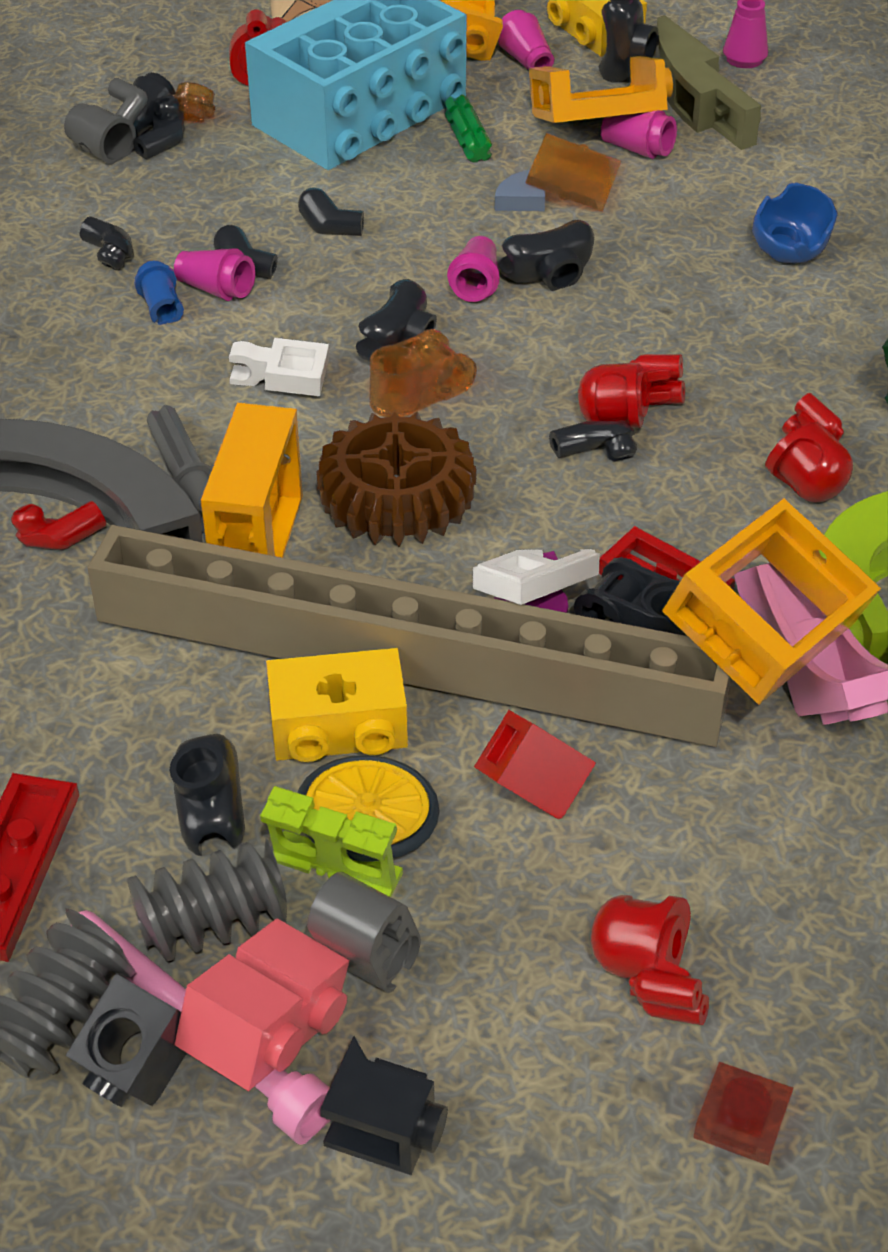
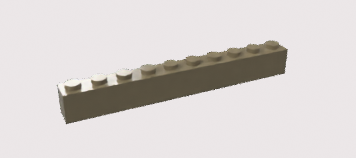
(442, 636)

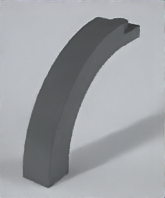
(89, 467)

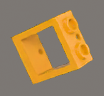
(253, 485)
(737, 634)

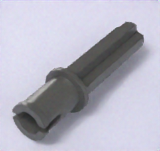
(180, 454)

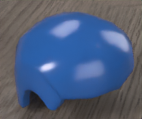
(795, 224)

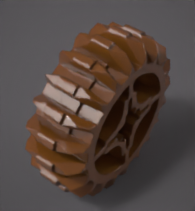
(365, 495)

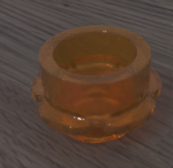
(195, 101)

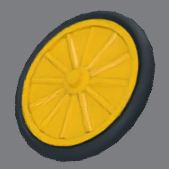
(380, 790)

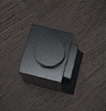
(382, 1112)

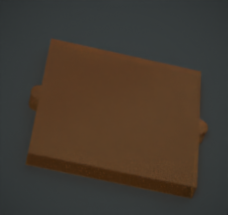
(573, 172)

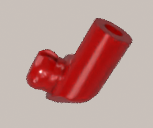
(60, 533)

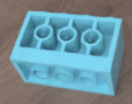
(355, 74)

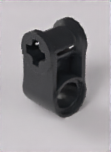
(632, 600)

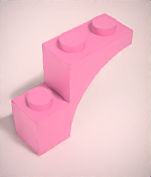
(841, 679)

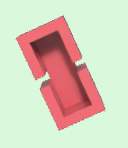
(263, 1004)

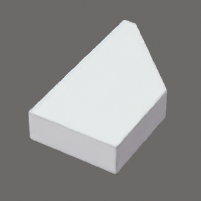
(528, 575)

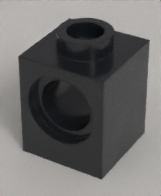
(117, 1016)

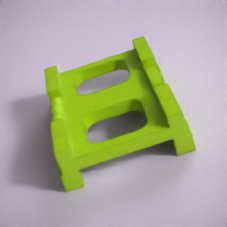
(332, 839)

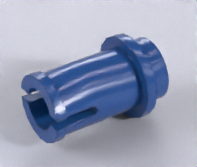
(157, 285)

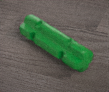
(468, 128)

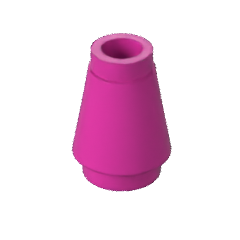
(747, 37)
(525, 40)
(641, 133)
(474, 269)
(217, 272)

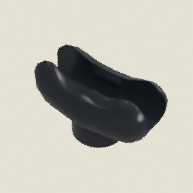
(625, 38)
(549, 255)
(397, 319)
(208, 790)

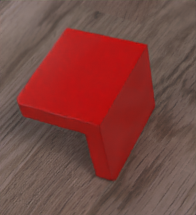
(534, 765)

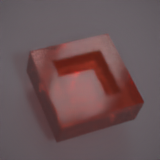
(743, 1113)

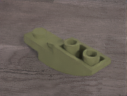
(700, 92)

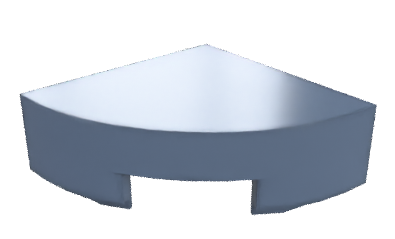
(516, 195)

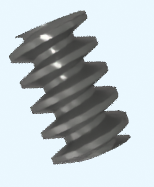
(209, 900)
(56, 992)

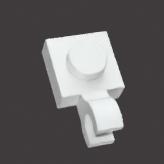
(286, 367)

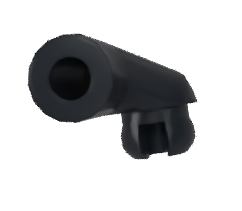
(167, 128)
(325, 216)
(234, 237)
(113, 240)
(590, 435)

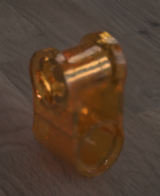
(417, 374)

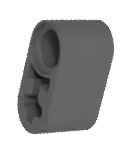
(365, 929)

